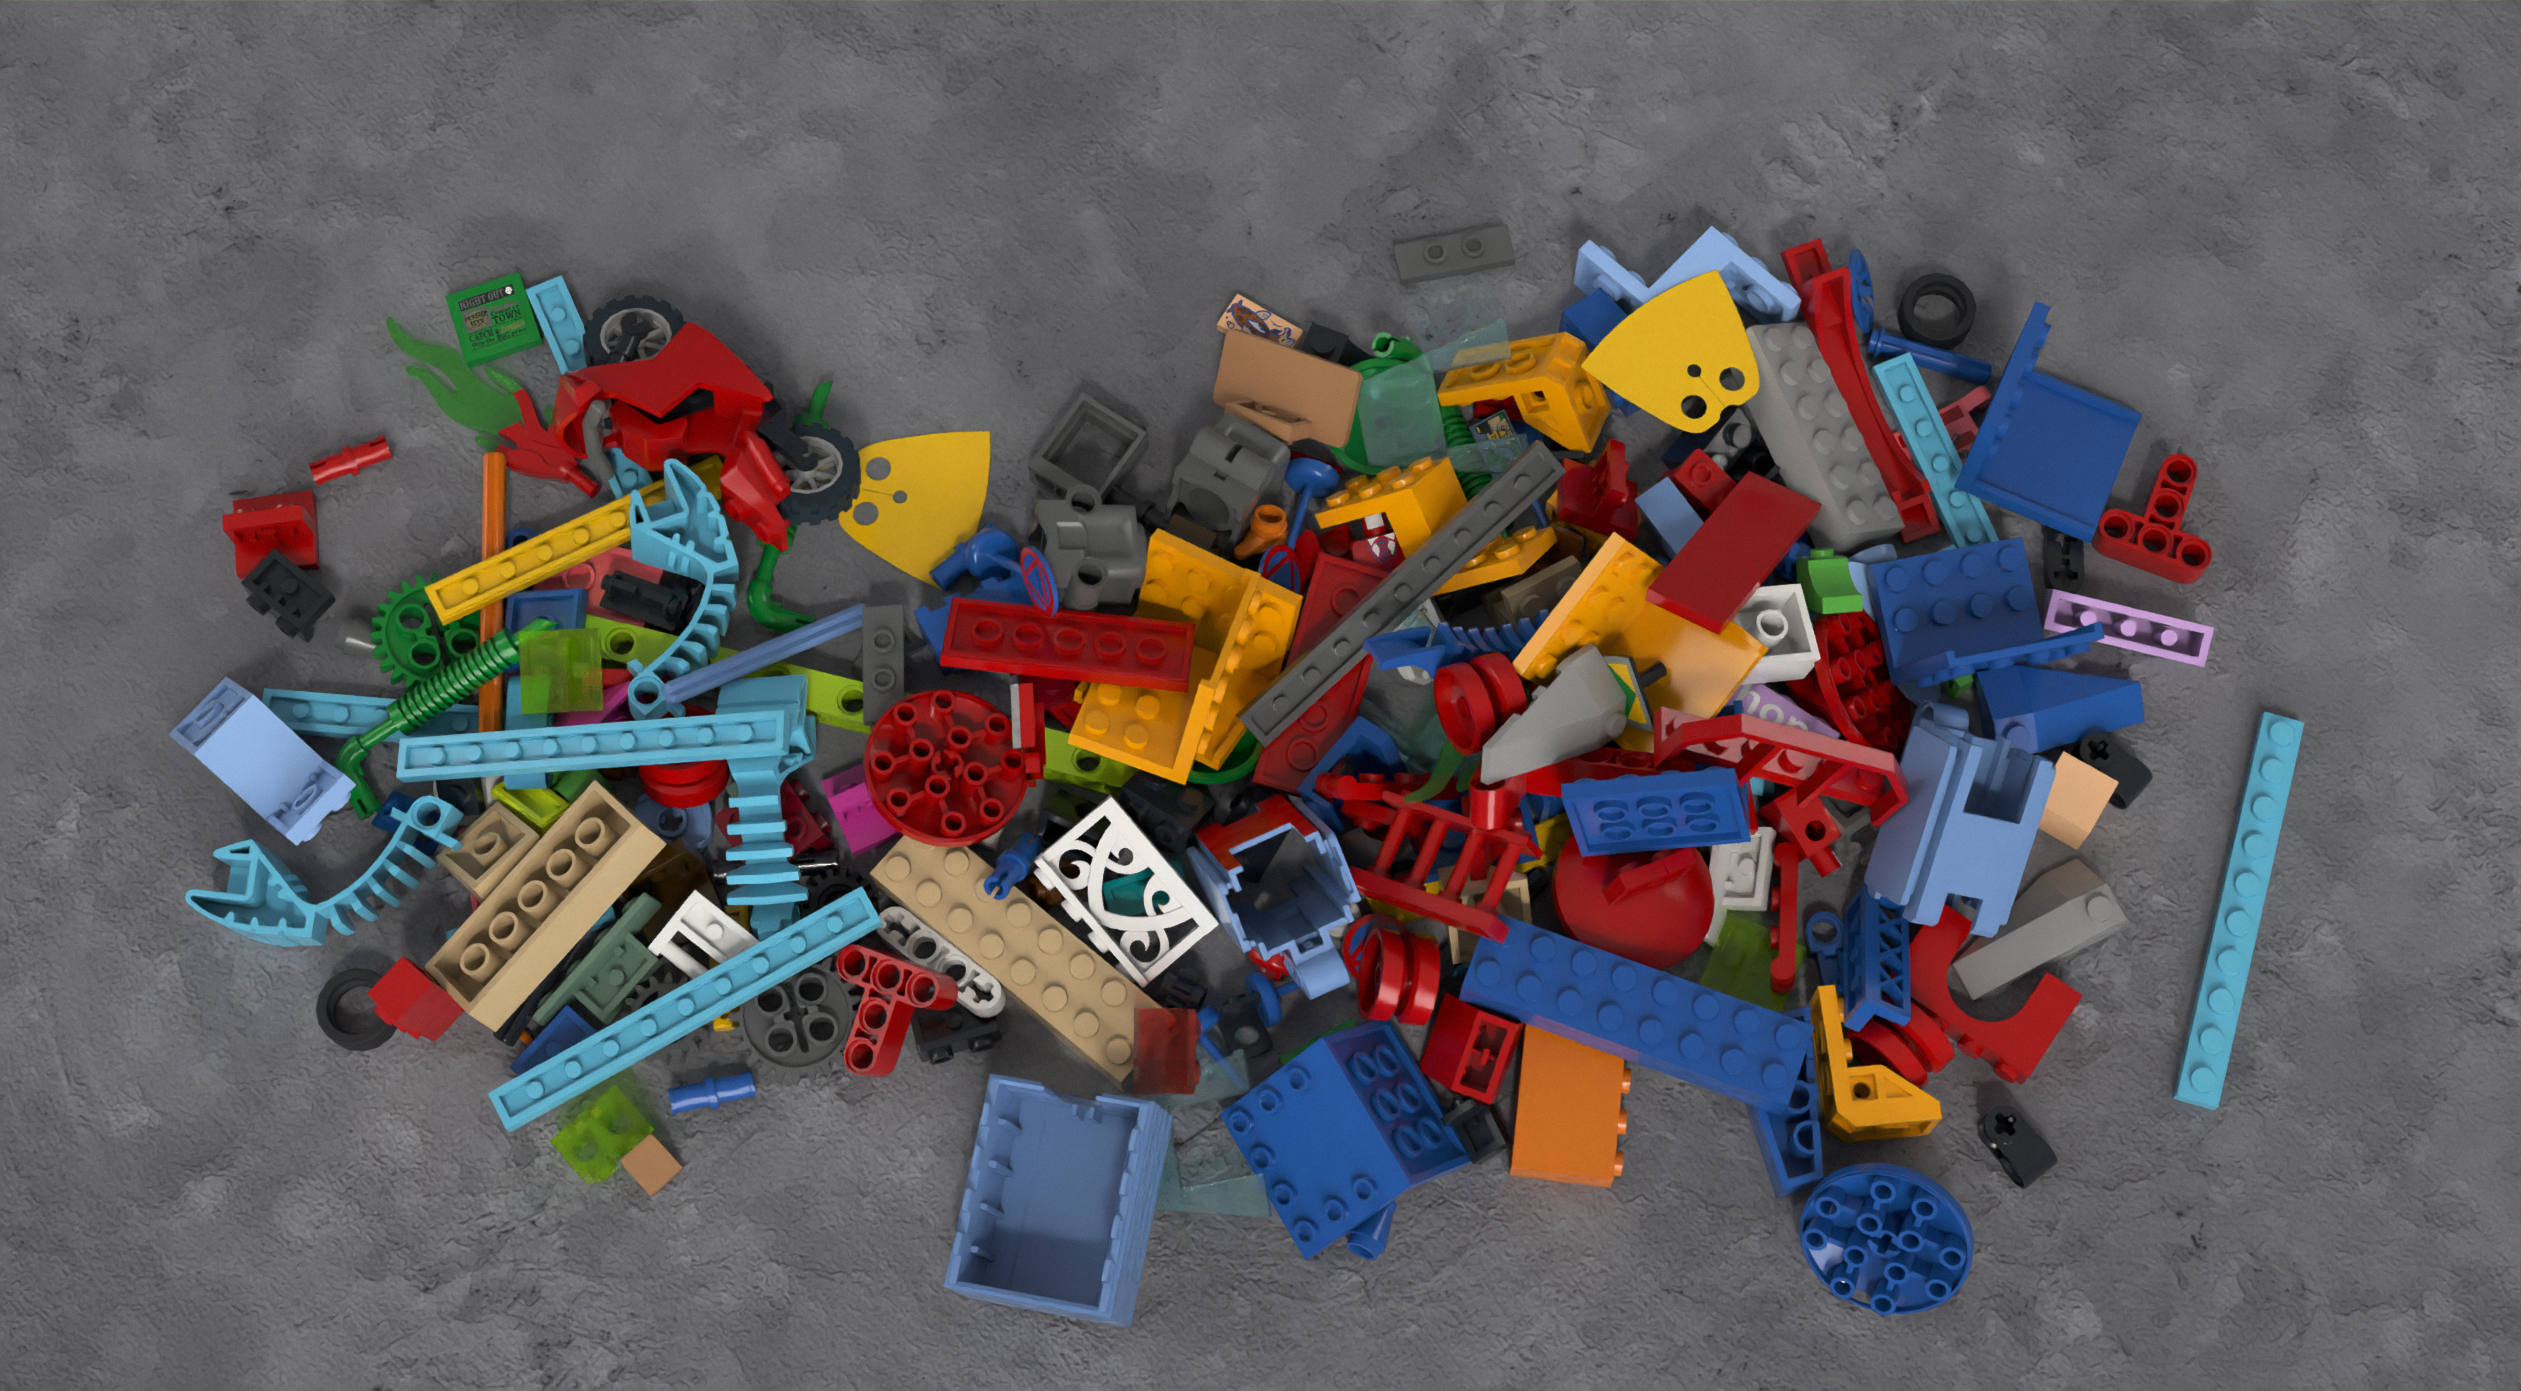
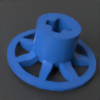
(1859, 271)

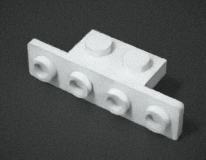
(1740, 877)

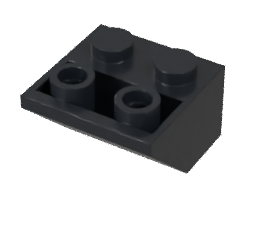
(1729, 443)

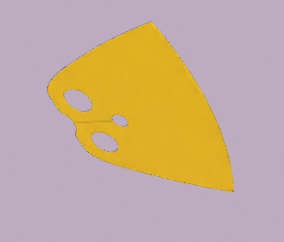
(1656, 344)
(944, 501)

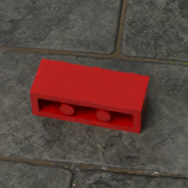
(414, 1001)

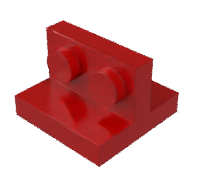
(1600, 495)
(273, 522)

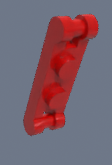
(1372, 785)
(1784, 935)

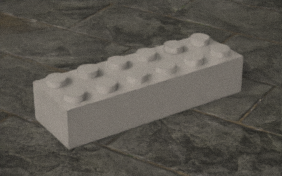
(1817, 440)

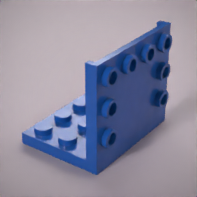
(2047, 443)
(1964, 614)
(1659, 809)
(1343, 1133)

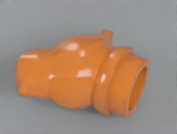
(1266, 529)

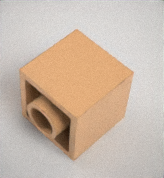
(2075, 800)

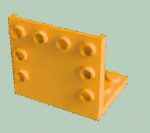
(1200, 589)
(1611, 612)
(1161, 727)

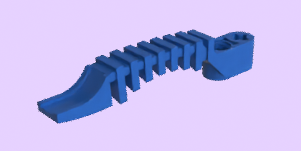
(1448, 647)

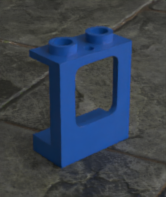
(1368, 751)

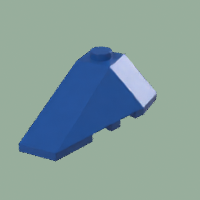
(2053, 706)

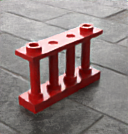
(1447, 905)

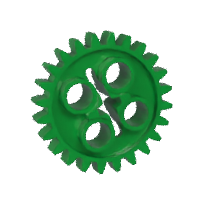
(401, 645)

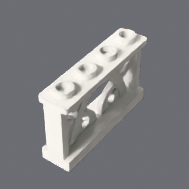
(1181, 906)

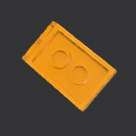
(1551, 363)
(1887, 1102)

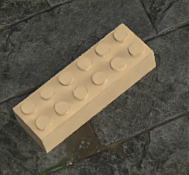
(544, 906)

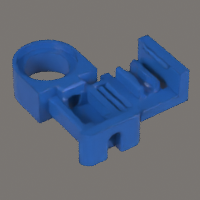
(1830, 969)

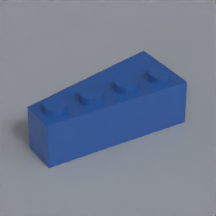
(1793, 1141)

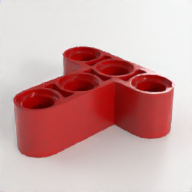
(2158, 529)
(883, 995)

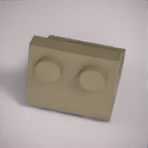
(1525, 596)

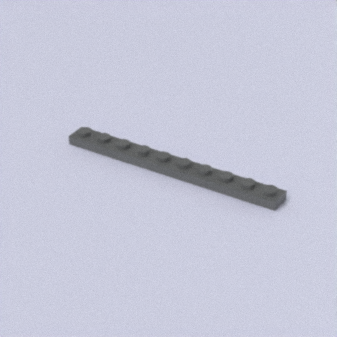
(1401, 592)

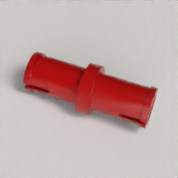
(350, 460)

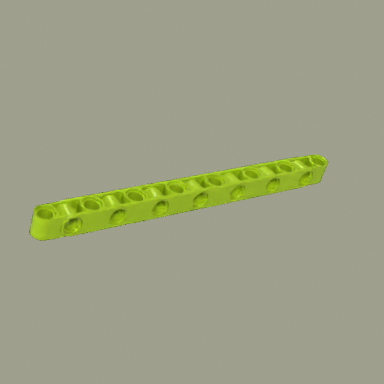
(831, 694)

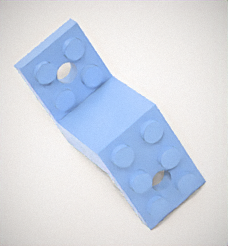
(1745, 277)
(263, 761)

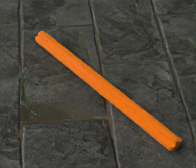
(492, 615)

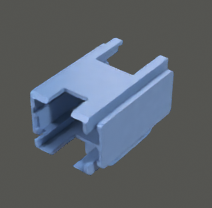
(1964, 822)

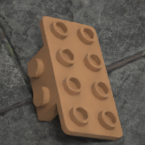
(1286, 390)

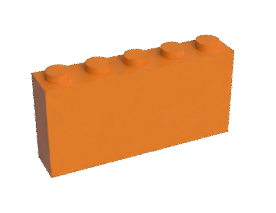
(1568, 1111)

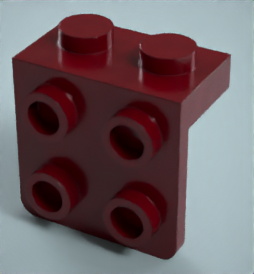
(802, 826)

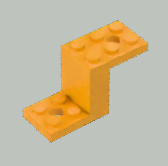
(1420, 503)

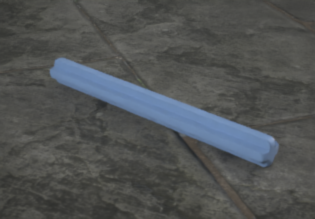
(763, 655)

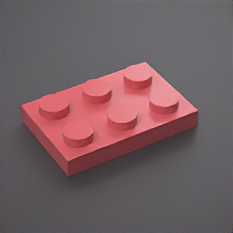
(590, 576)

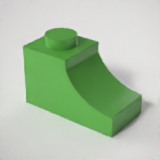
(1827, 582)

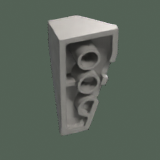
(1563, 721)
(2046, 923)

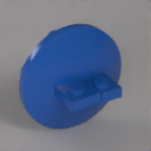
(1888, 1237)

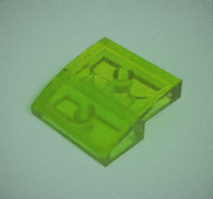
(560, 671)
(1742, 964)

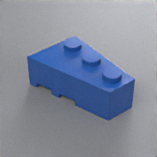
(1591, 322)

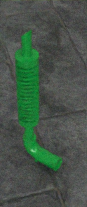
(1454, 425)
(759, 590)
(427, 702)

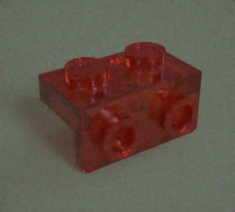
(1166, 1051)

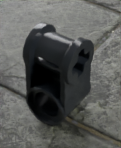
(2117, 764)
(2018, 1148)

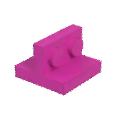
(855, 812)

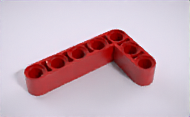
(1495, 803)

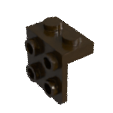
(671, 880)

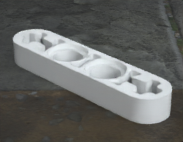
(942, 959)

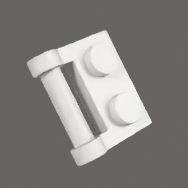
(705, 927)

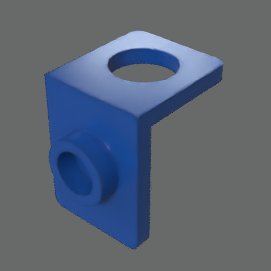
(388, 824)

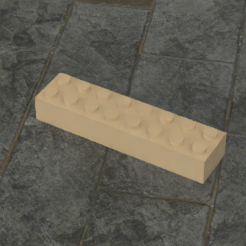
(1023, 949)

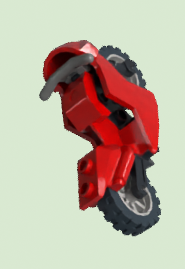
(699, 401)

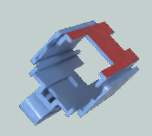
(1298, 925)

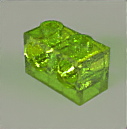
(596, 1127)

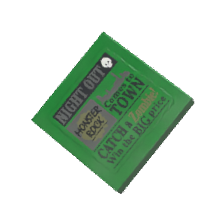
(493, 320)

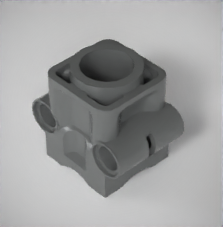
(1227, 478)
(1090, 549)

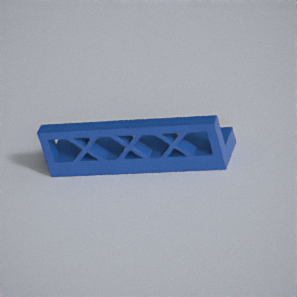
(1862, 958)

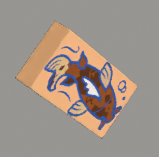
(1252, 318)

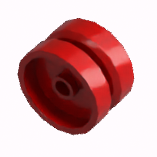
(1477, 699)
(685, 783)
(1398, 977)
(1903, 1049)

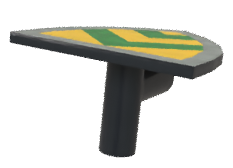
(1633, 685)

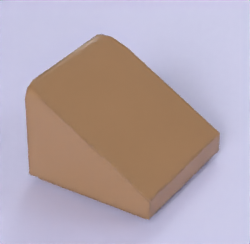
(651, 1164)

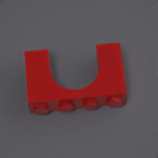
(2008, 1045)

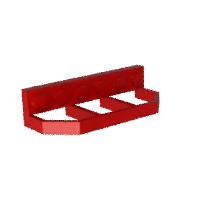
(1784, 756)

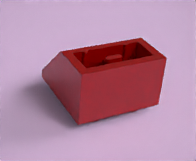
(1470, 1049)

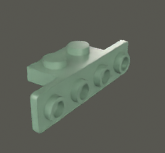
(609, 970)

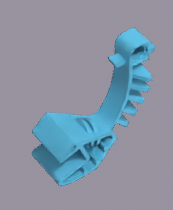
(690, 540)
(759, 804)
(276, 908)

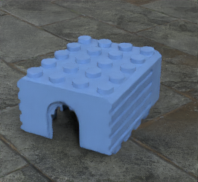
(1059, 1201)

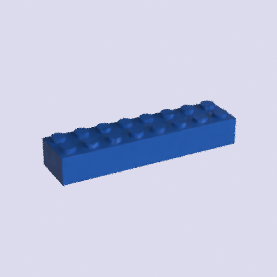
(1639, 1014)

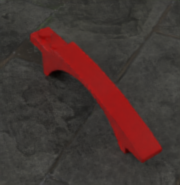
(1830, 319)

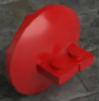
(1853, 684)
(944, 768)
(1635, 903)

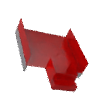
(1028, 730)

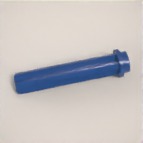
(1929, 356)

